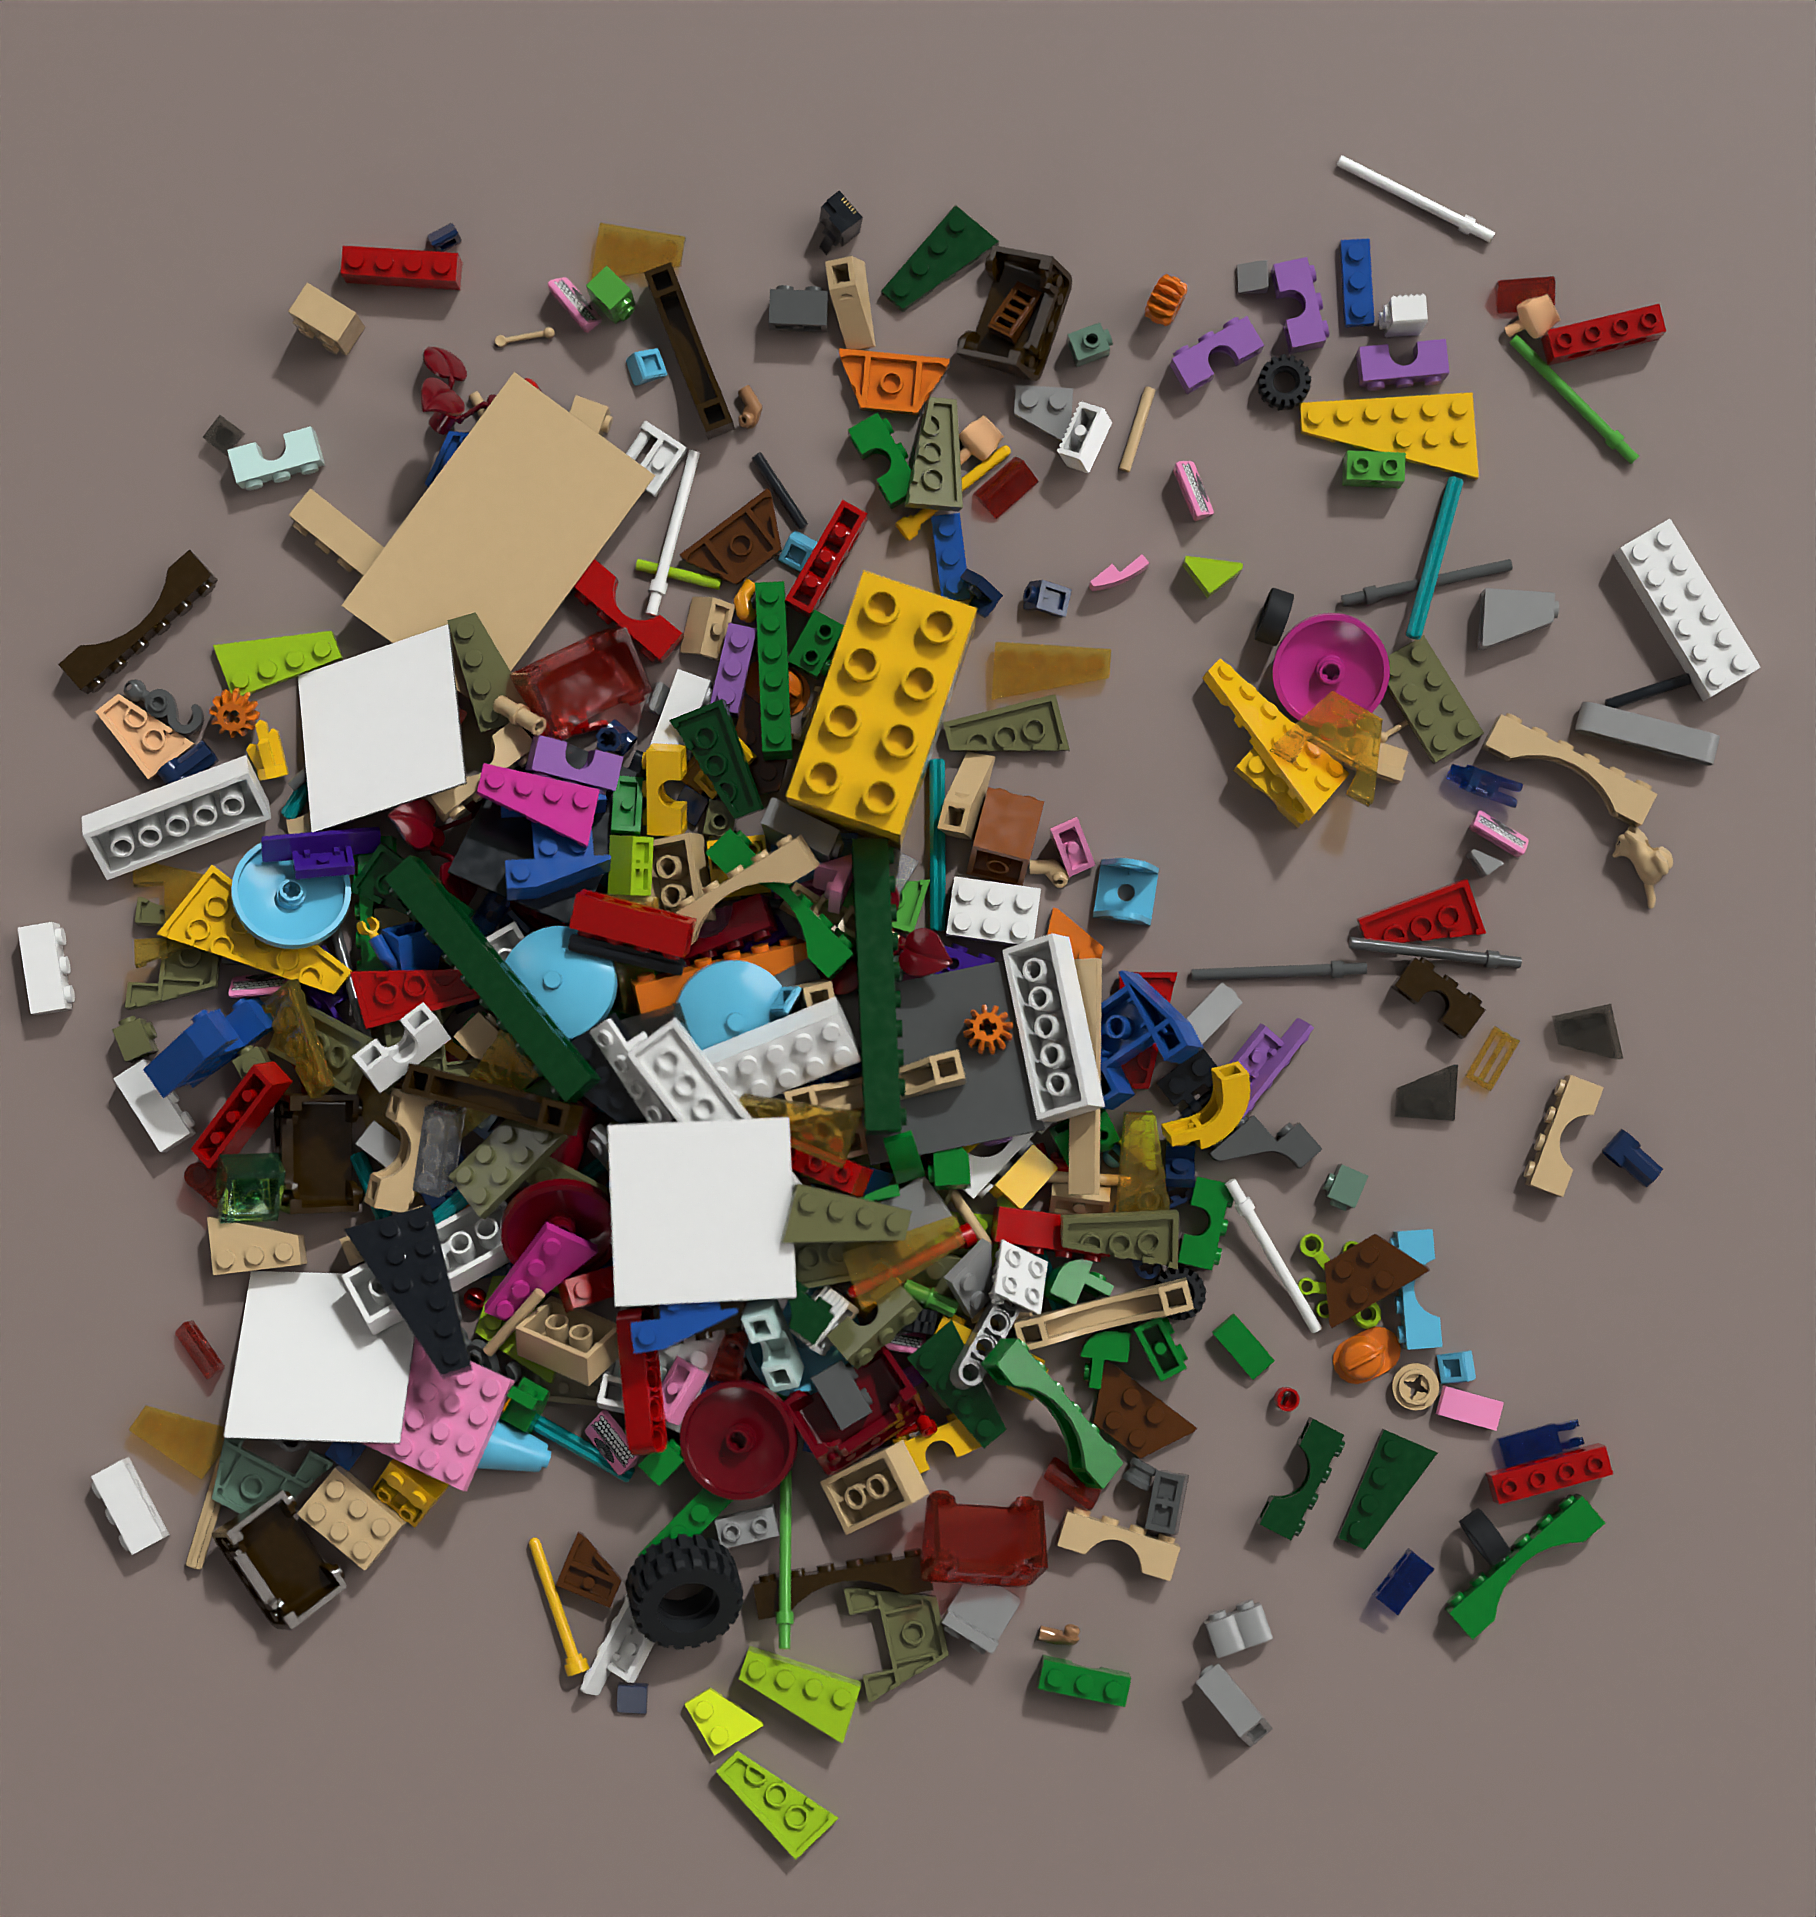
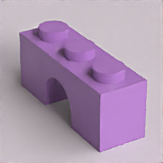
(1296, 281)
(1236, 339)
(1378, 369)
(734, 666)
(549, 760)

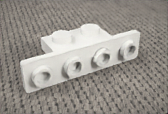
(615, 1050)
(620, 1653)

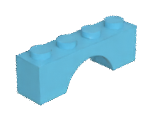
(1417, 1326)

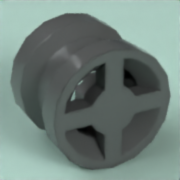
(1139, 1473)

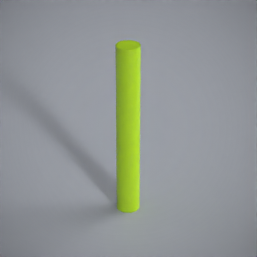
(681, 575)

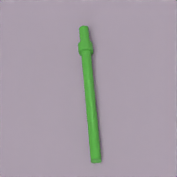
(1613, 438)
(785, 1617)

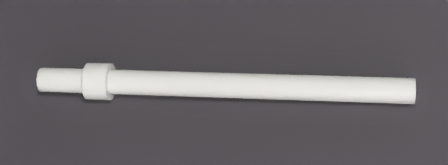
(1466, 224)
(658, 585)
(1246, 1208)

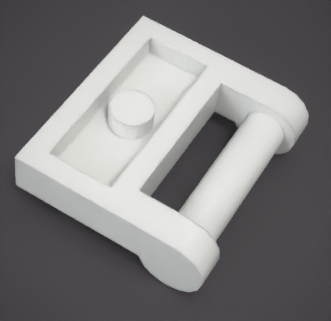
(661, 458)

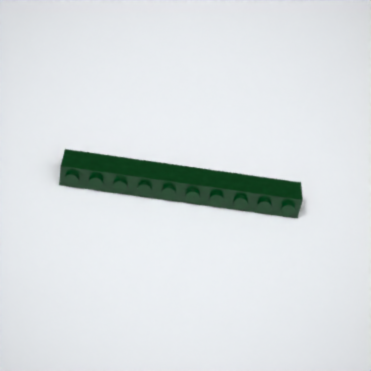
(492, 979)
(877, 987)

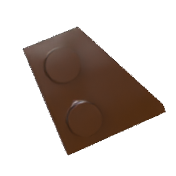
(589, 1573)

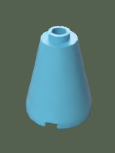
(514, 1450)

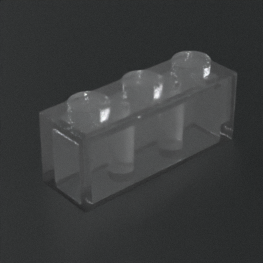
(439, 1148)

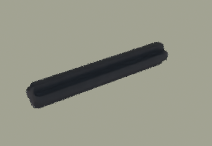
(625, 954)

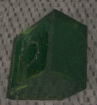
(249, 1187)

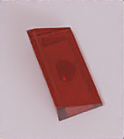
(1514, 291)
(1006, 487)
(199, 1349)
(1064, 1478)

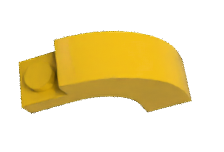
(1221, 1113)

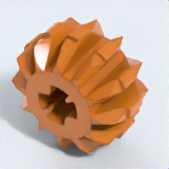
(1166, 300)
(226, 704)
(980, 1037)

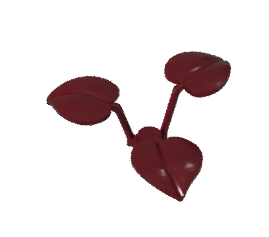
(439, 397)
(416, 826)
(920, 955)

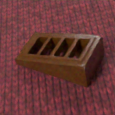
(1012, 334)

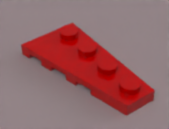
(1430, 916)
(395, 993)
(1141, 1067)

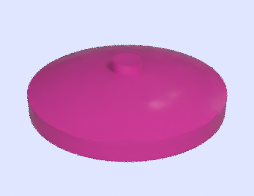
(1328, 656)

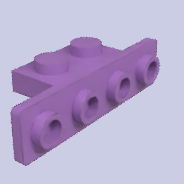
(1267, 1054)

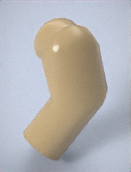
(1052, 869)

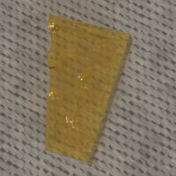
(635, 250)
(183, 1439)

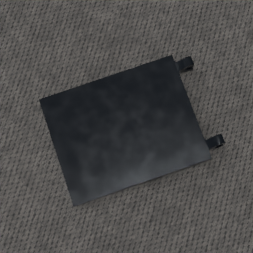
(500, 839)

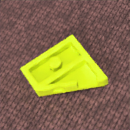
(720, 1720)

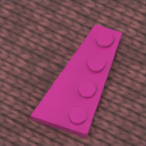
(543, 800)
(543, 1265)

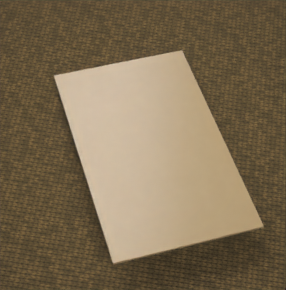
(502, 527)

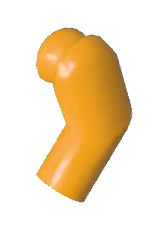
(743, 603)

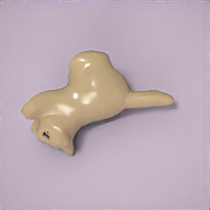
(1648, 861)

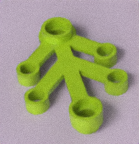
(1320, 1287)

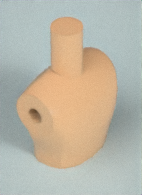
(1535, 316)
(979, 439)

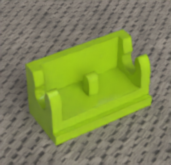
(630, 865)

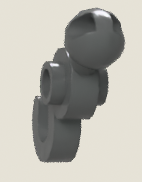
(163, 705)
(477, 1355)

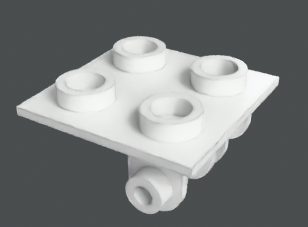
(1018, 1278)

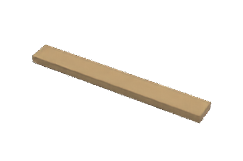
(1085, 1128)

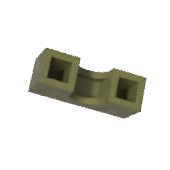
(861, 1342)

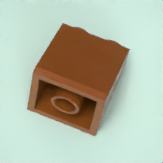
(1005, 837)

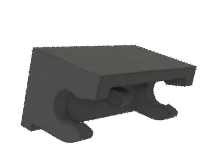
(1167, 1502)

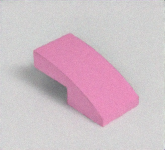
(1112, 577)
(1469, 1408)

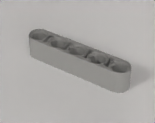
(1647, 733)
(988, 1338)

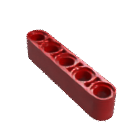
(640, 1388)

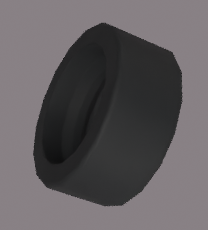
(1274, 616)
(1485, 1537)

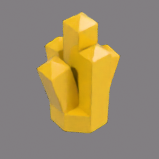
(268, 753)

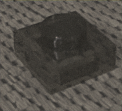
(223, 435)

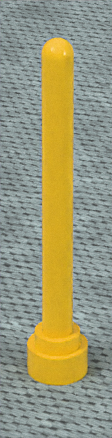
(910, 525)
(574, 1662)

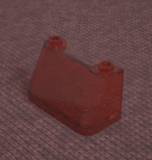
(583, 680)
(983, 1542)

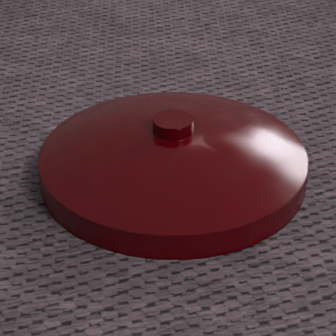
(566, 1204)
(738, 1440)

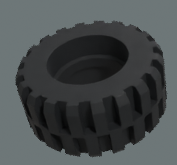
(689, 1619)

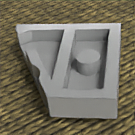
(1044, 408)
(972, 1278)

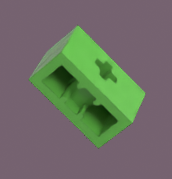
(611, 295)
(1373, 469)

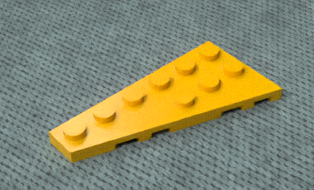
(1425, 427)
(1313, 773)
(210, 924)

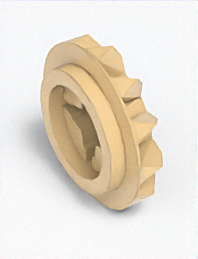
(1421, 1399)

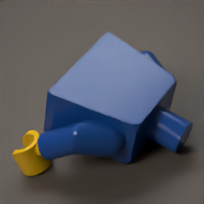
(402, 946)

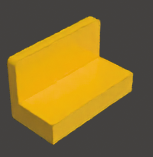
(1024, 1177)

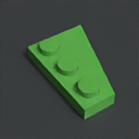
(909, 908)

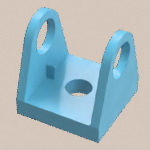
(1124, 871)

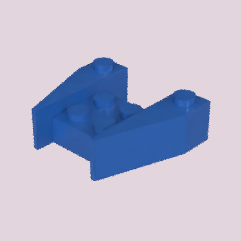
(556, 862)
(1133, 1022)
(208, 1045)
(677, 1324)

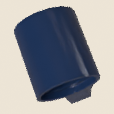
(615, 738)
(192, 762)
(1626, 1153)

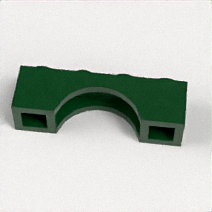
(808, 1315)
(1285, 1512)

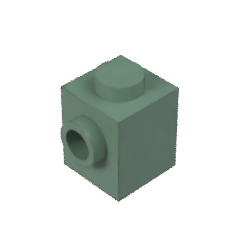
(1089, 344)
(1344, 1187)

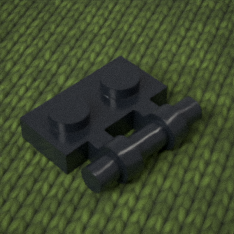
(1186, 1079)

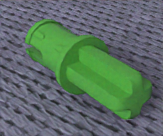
(931, 1298)

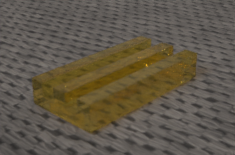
(1503, 1062)

